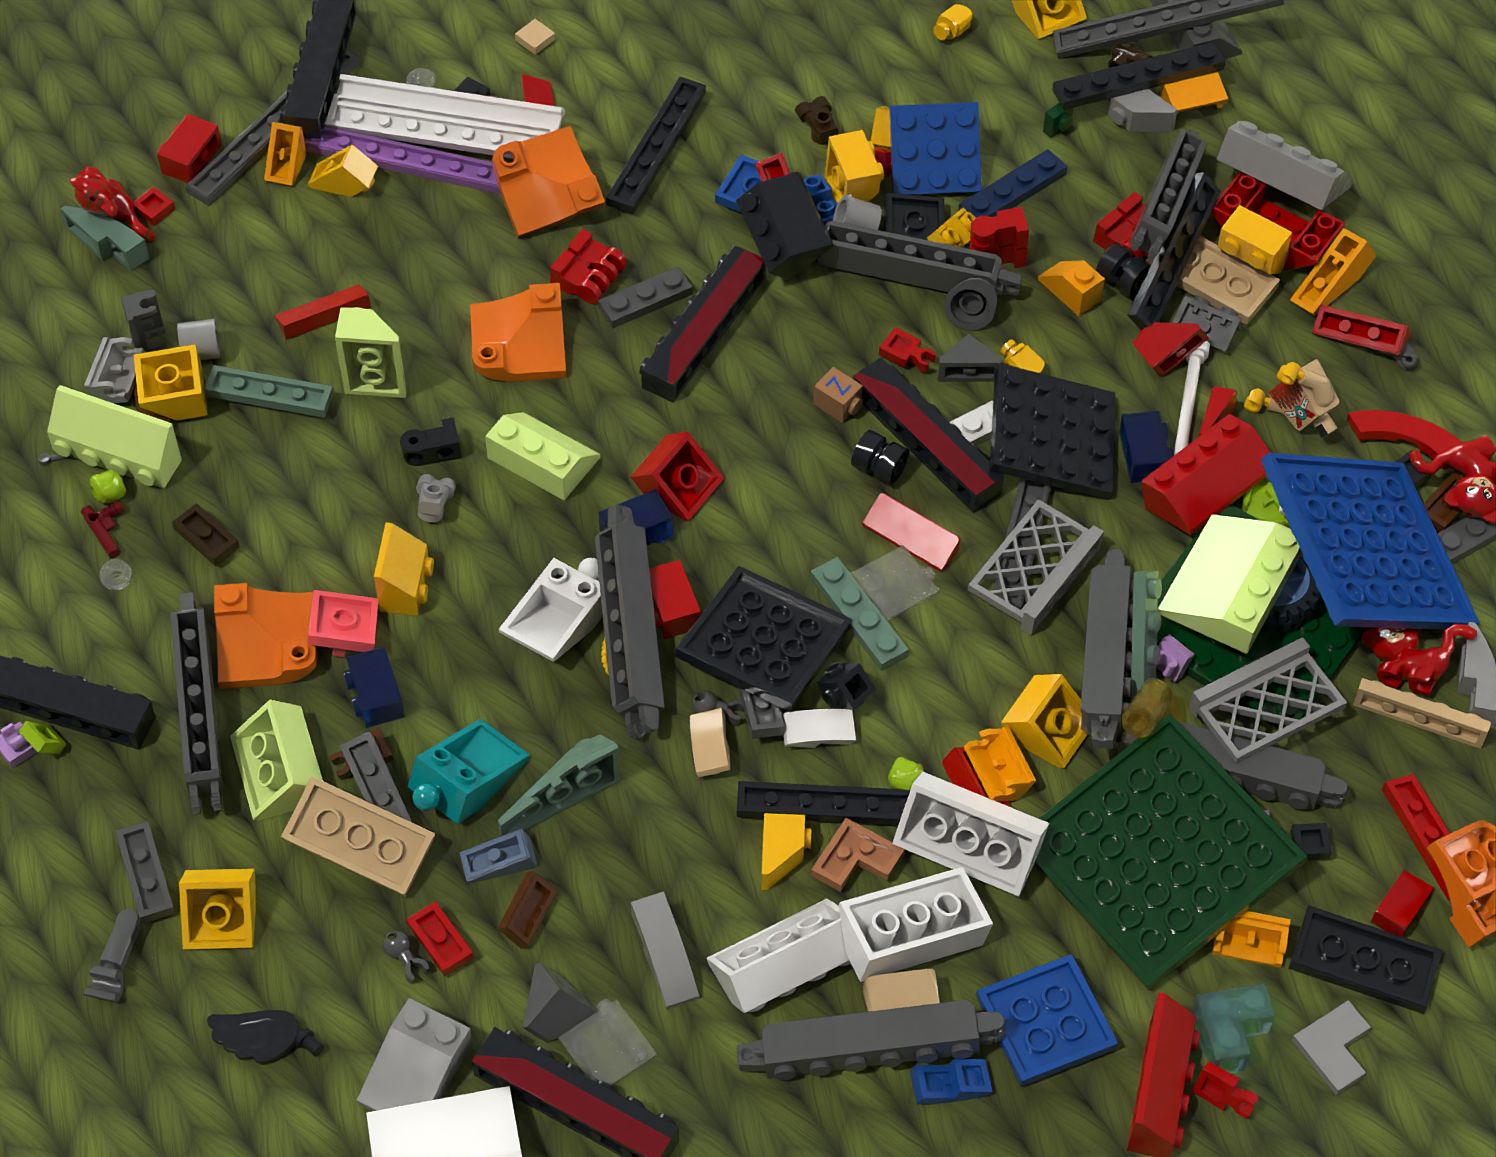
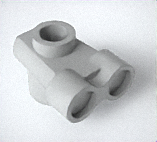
(433, 497)

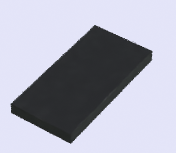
(1366, 959)

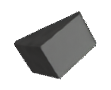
(968, 362)

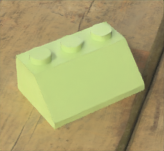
(369, 355)
(539, 453)
(275, 758)

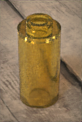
(1147, 708)

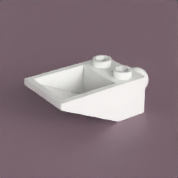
(557, 609)

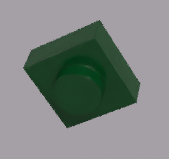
(1057, 120)

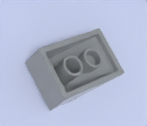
(416, 1059)

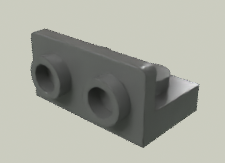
(1216, 323)

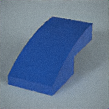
(951, 1083)

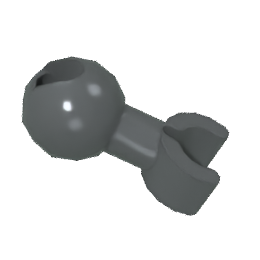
(708, 701)
(399, 949)

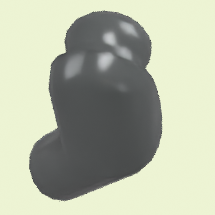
(1408, 358)

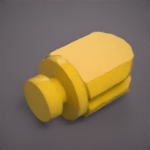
(953, 22)
(1022, 357)

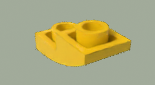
(955, 230)

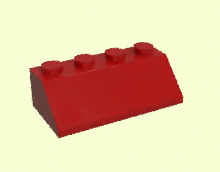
(1206, 475)
(1163, 1079)

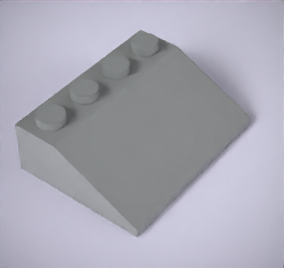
(1283, 165)

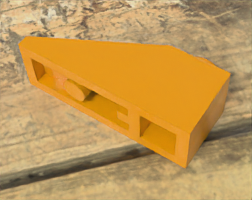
(1335, 272)

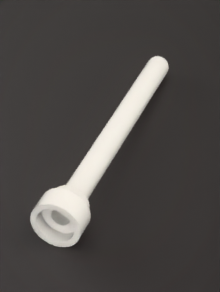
(1194, 361)

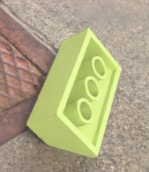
(113, 437)

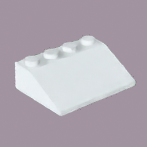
(448, 1127)

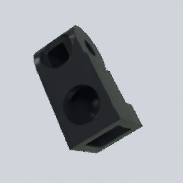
(431, 445)

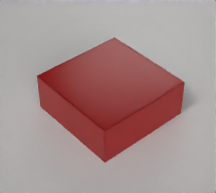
(153, 206)

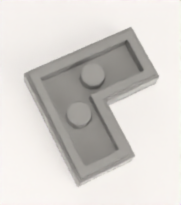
(1325, 1044)

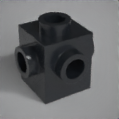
(845, 685)

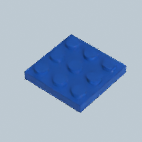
(935, 148)
(1048, 1020)

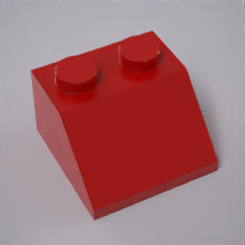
(679, 474)

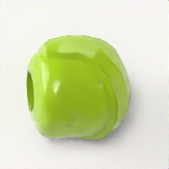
(107, 486)
(904, 773)

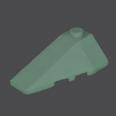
(576, 776)

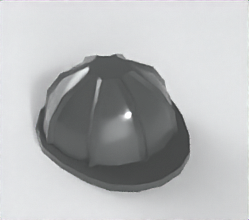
(971, 304)

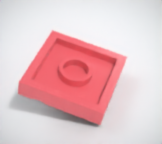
(342, 622)

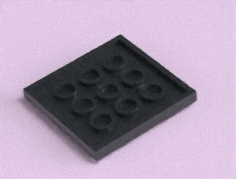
(1053, 431)
(763, 638)

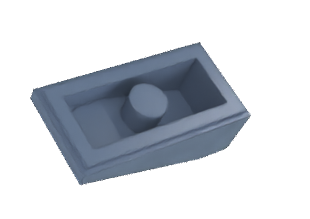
(498, 857)

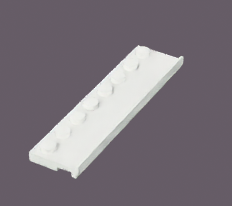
(437, 115)

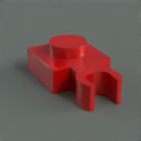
(905, 348)
(1221, 1090)

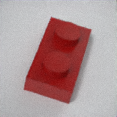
(439, 938)

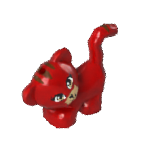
(107, 197)
(1477, 490)
(1404, 661)

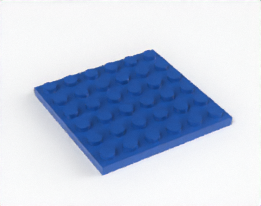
(1368, 542)

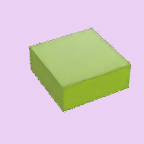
(42, 737)

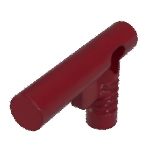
(103, 525)

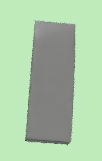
(1478, 676)
(664, 950)

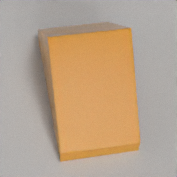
(285, 154)

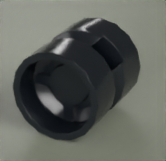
(1121, 268)
(883, 459)

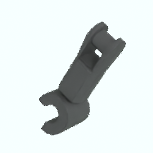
(108, 977)

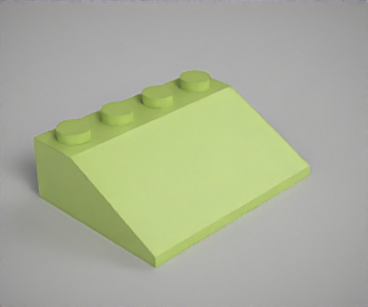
(1232, 579)

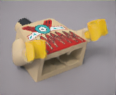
(1302, 397)

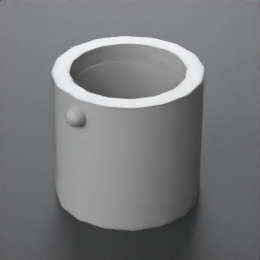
(857, 212)
(203, 334)

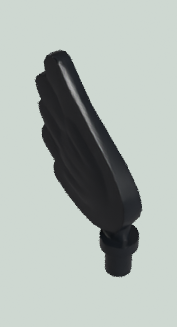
(262, 1035)

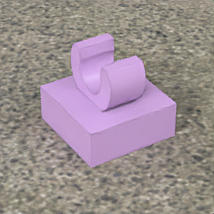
(1173, 658)
(14, 746)

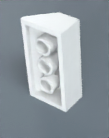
(970, 833)
(913, 923)
(781, 957)

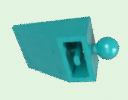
(464, 771)

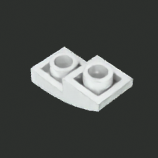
(818, 726)

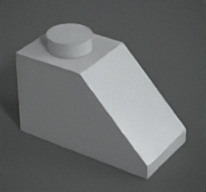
(1142, 112)

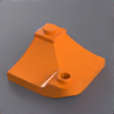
(545, 181)
(520, 335)
(262, 636)
(1469, 872)

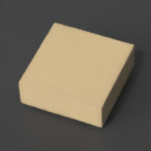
(535, 36)

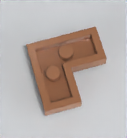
(852, 848)

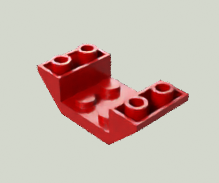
(1308, 238)

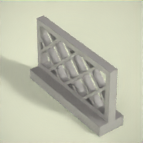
(1056, 583)
(1247, 682)

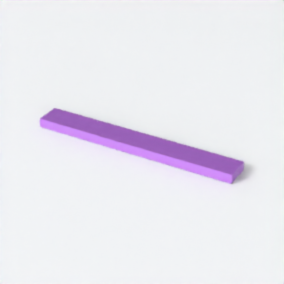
(409, 158)

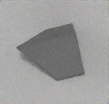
(554, 1005)

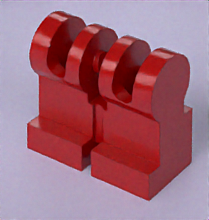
(1120, 224)
(1002, 235)
(587, 268)

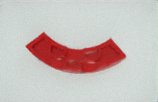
(1397, 426)

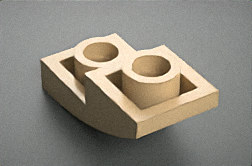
(709, 742)

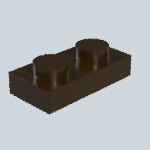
(205, 534)

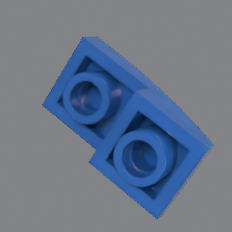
(821, 196)

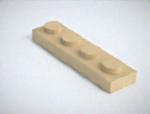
(1422, 713)

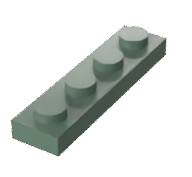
(269, 391)
(867, 621)
(1145, 625)

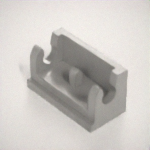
(113, 370)

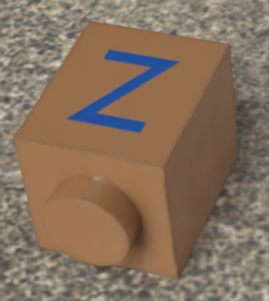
(838, 395)

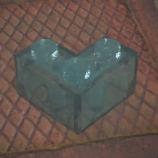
(1227, 1020)

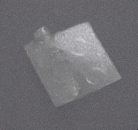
(896, 582)
(607, 1044)

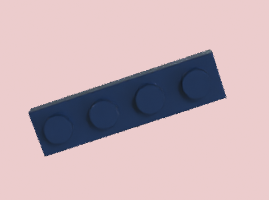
(1016, 185)

